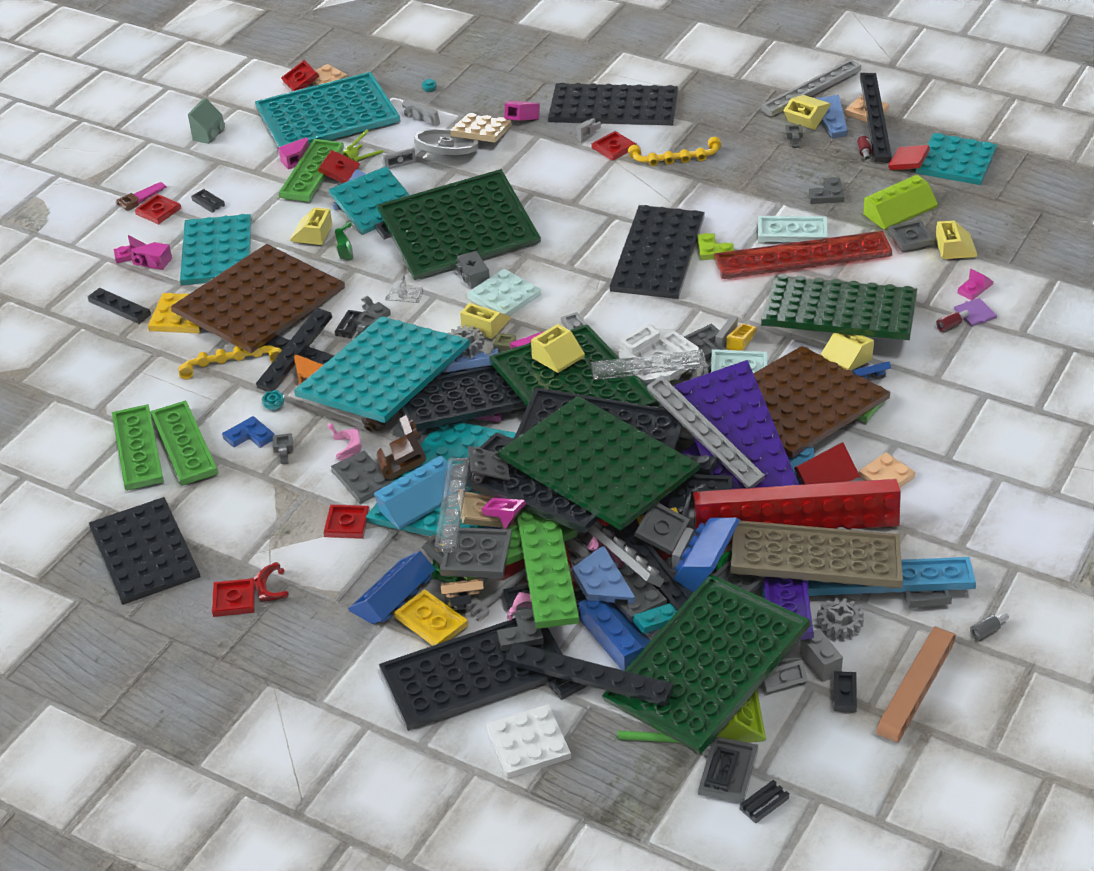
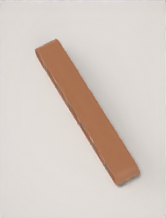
(915, 684)

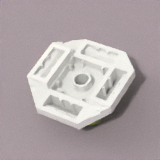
(654, 341)

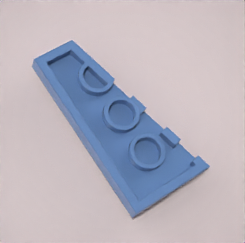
(834, 118)
(465, 362)

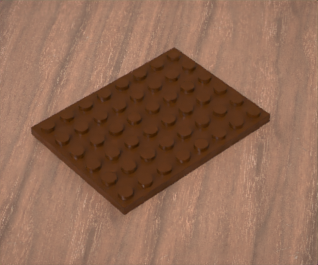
(258, 297)
(813, 397)

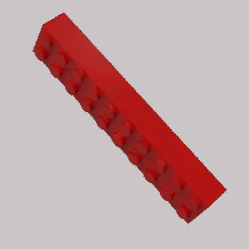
(812, 505)

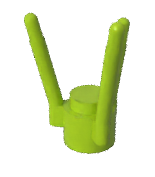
(352, 152)

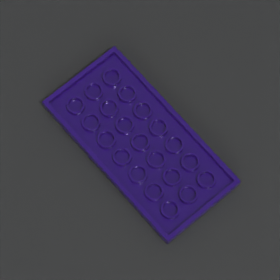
(738, 410)

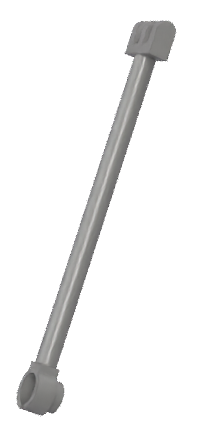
(481, 606)

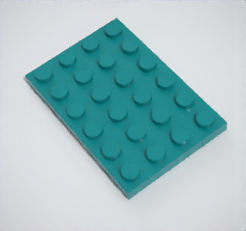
(213, 246)

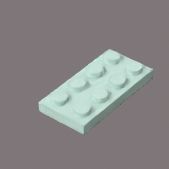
(791, 228)

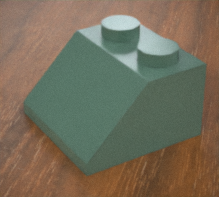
(205, 121)

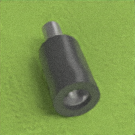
(987, 626)

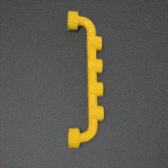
(714, 145)
(186, 369)

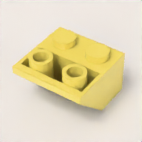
(806, 111)
(313, 227)
(954, 241)
(485, 319)
(556, 348)
(848, 350)

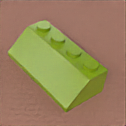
(899, 202)
(746, 723)

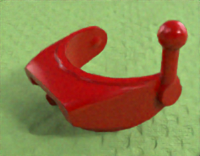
(261, 579)

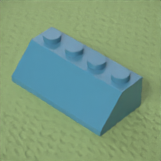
(413, 493)

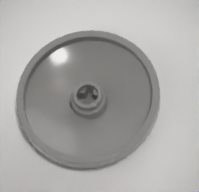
(441, 142)

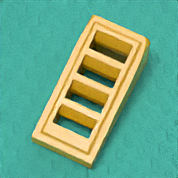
(740, 337)

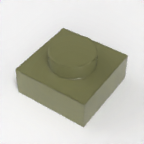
(503, 341)

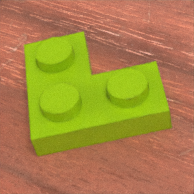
(708, 246)

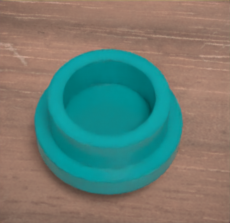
(429, 85)

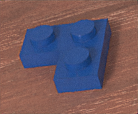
(249, 429)

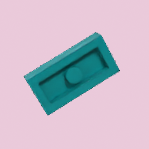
(654, 618)

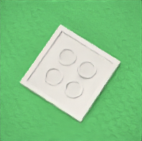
(528, 741)

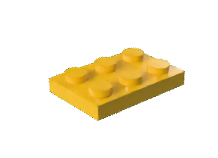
(431, 618)

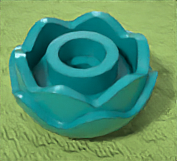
(273, 400)

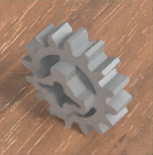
(475, 337)
(840, 618)

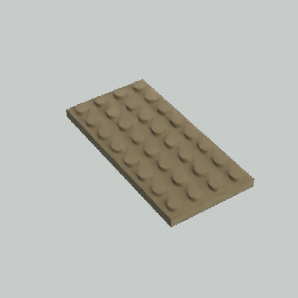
(817, 554)

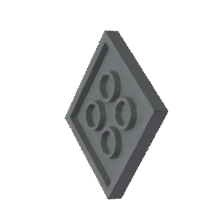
(478, 553)

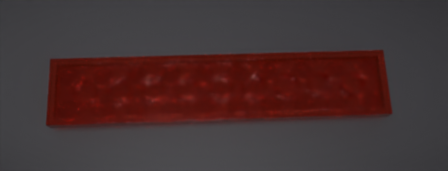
(802, 255)

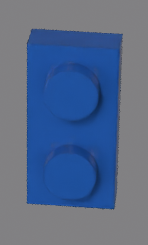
(878, 369)

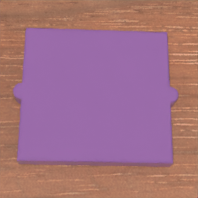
(978, 312)

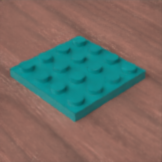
(957, 159)
(362, 195)

